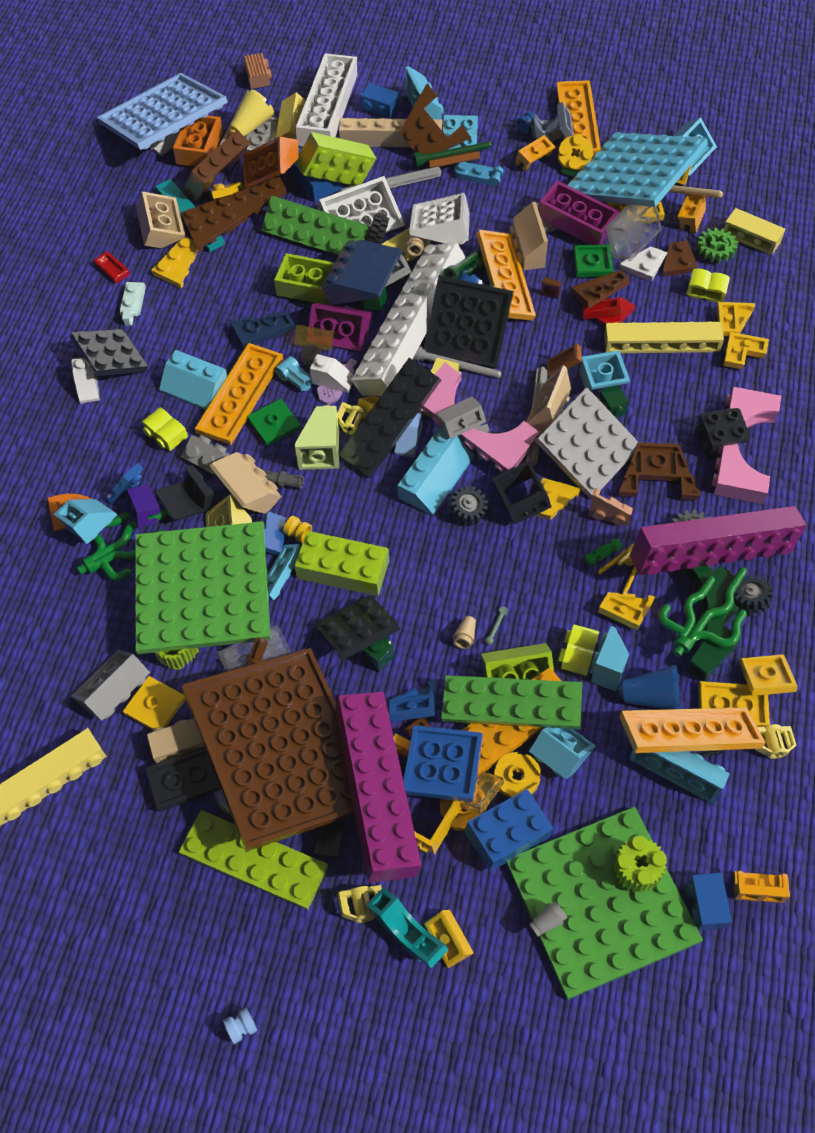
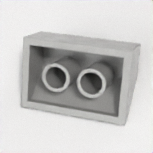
(111, 684)

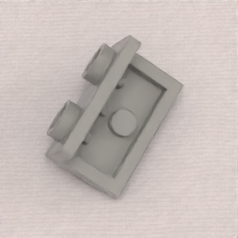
(203, 453)

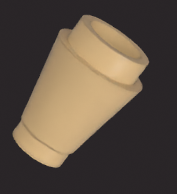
(415, 246)
(465, 633)

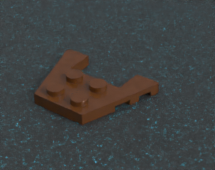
(422, 131)
(659, 462)

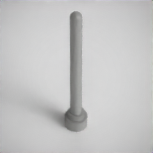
(421, 354)

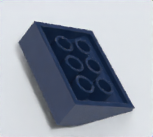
(360, 271)

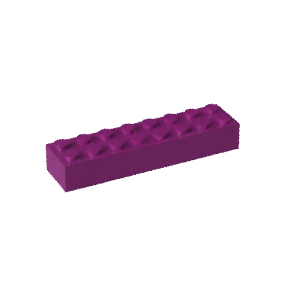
(716, 540)
(377, 788)

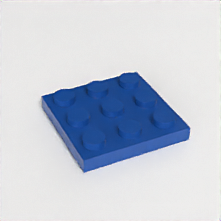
(443, 763)

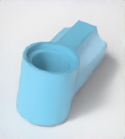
(291, 371)

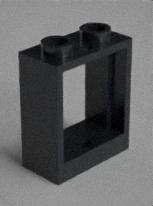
(528, 507)

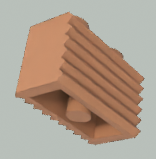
(257, 70)

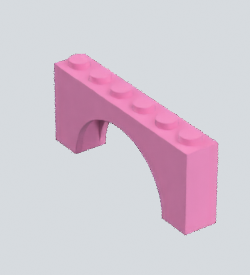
(503, 448)
(734, 475)

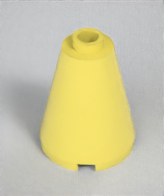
(251, 113)

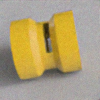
(296, 528)

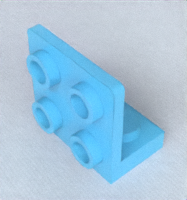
(453, 122)

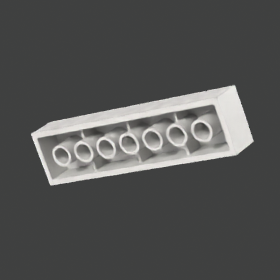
(327, 97)

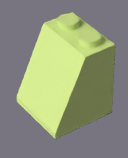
(319, 440)

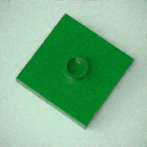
(592, 260)
(274, 422)

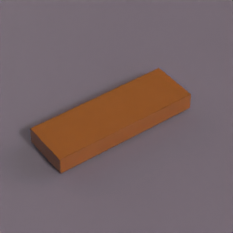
(453, 159)

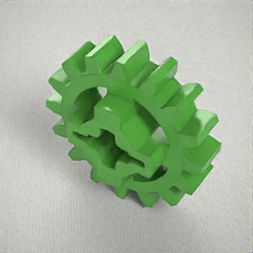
(717, 245)

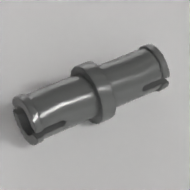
(284, 479)

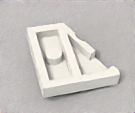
(645, 263)

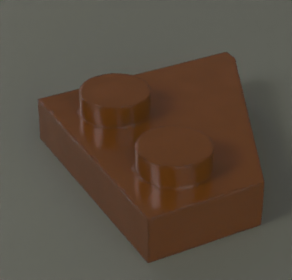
(679, 259)

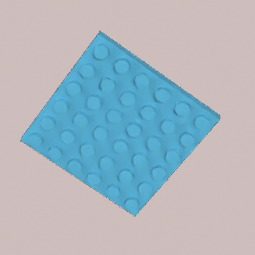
(637, 167)

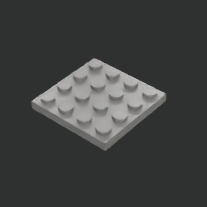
(588, 442)

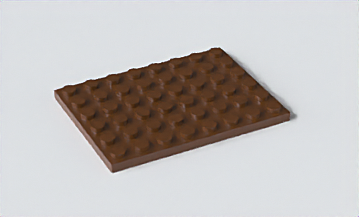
(273, 746)

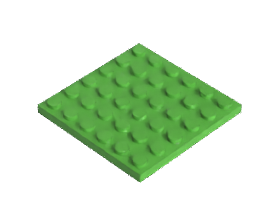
(201, 587)
(606, 925)

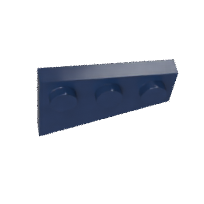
(262, 329)

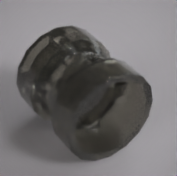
(308, 355)

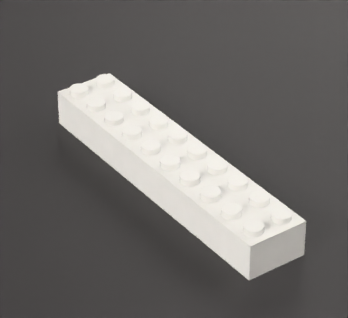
(405, 322)

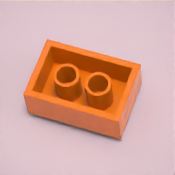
(198, 140)

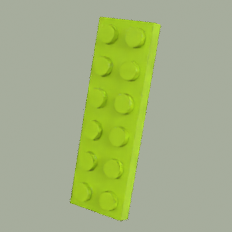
(268, 868)

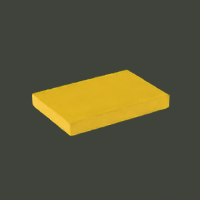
(730, 695)

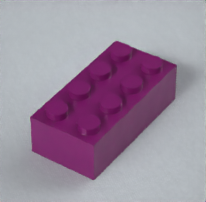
(576, 213)

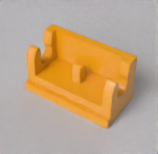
(534, 151)
(692, 212)
(761, 887)

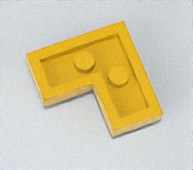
(742, 345)

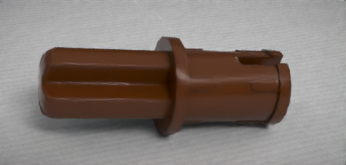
(257, 651)

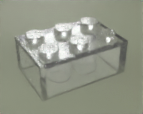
(632, 230)

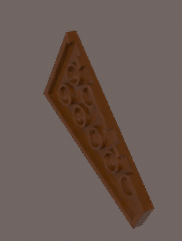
(228, 212)

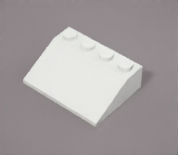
(363, 203)
(441, 219)

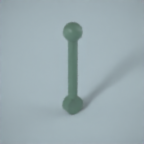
(502, 612)

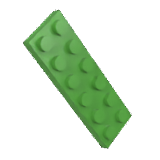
(311, 226)
(512, 702)

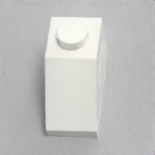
(330, 374)
(85, 381)

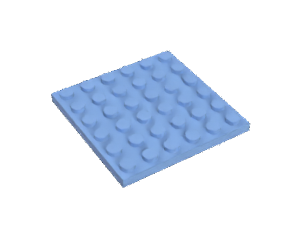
(162, 110)

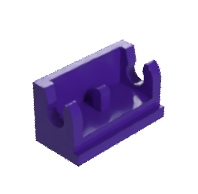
(142, 505)

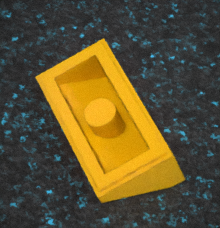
(447, 930)

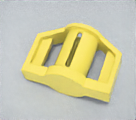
(354, 412)
(774, 741)
(360, 899)

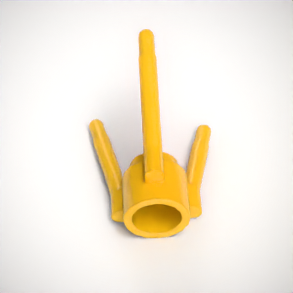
(622, 558)

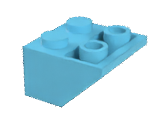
(85, 517)
(609, 660)

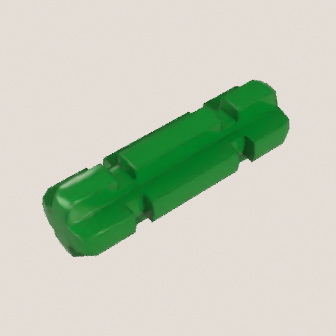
(603, 552)

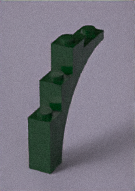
(709, 655)

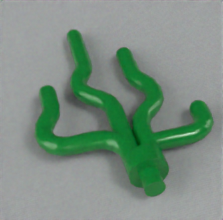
(107, 554)
(689, 633)

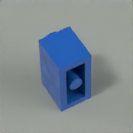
(380, 100)
(709, 901)

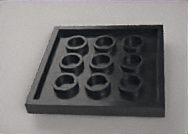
(468, 321)

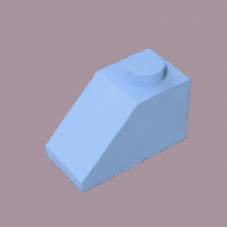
(409, 440)

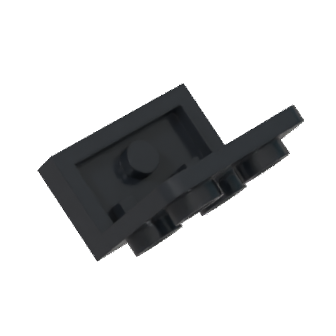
(721, 429)
(186, 497)

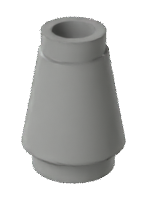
(548, 919)

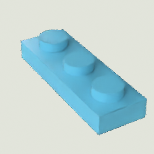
(281, 569)

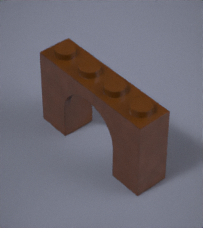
(225, 156)

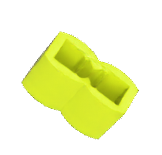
(708, 285)
(164, 429)
(579, 649)

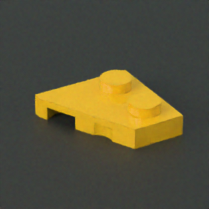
(733, 316)

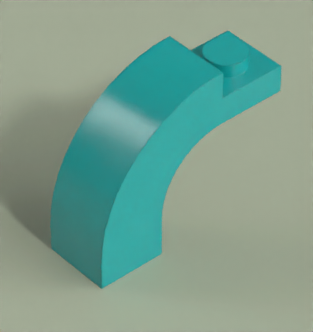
(406, 929)

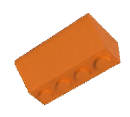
(269, 160)

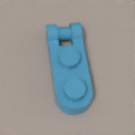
(479, 173)

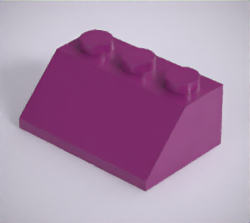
(348, 324)

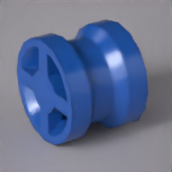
(524, 122)

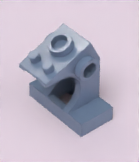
(556, 128)

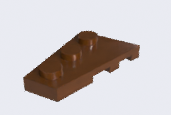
(600, 288)

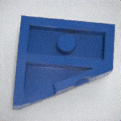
(128, 480)
(414, 704)

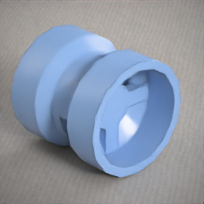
(243, 1024)

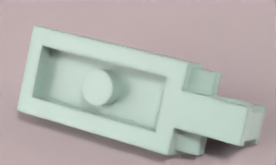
(132, 301)

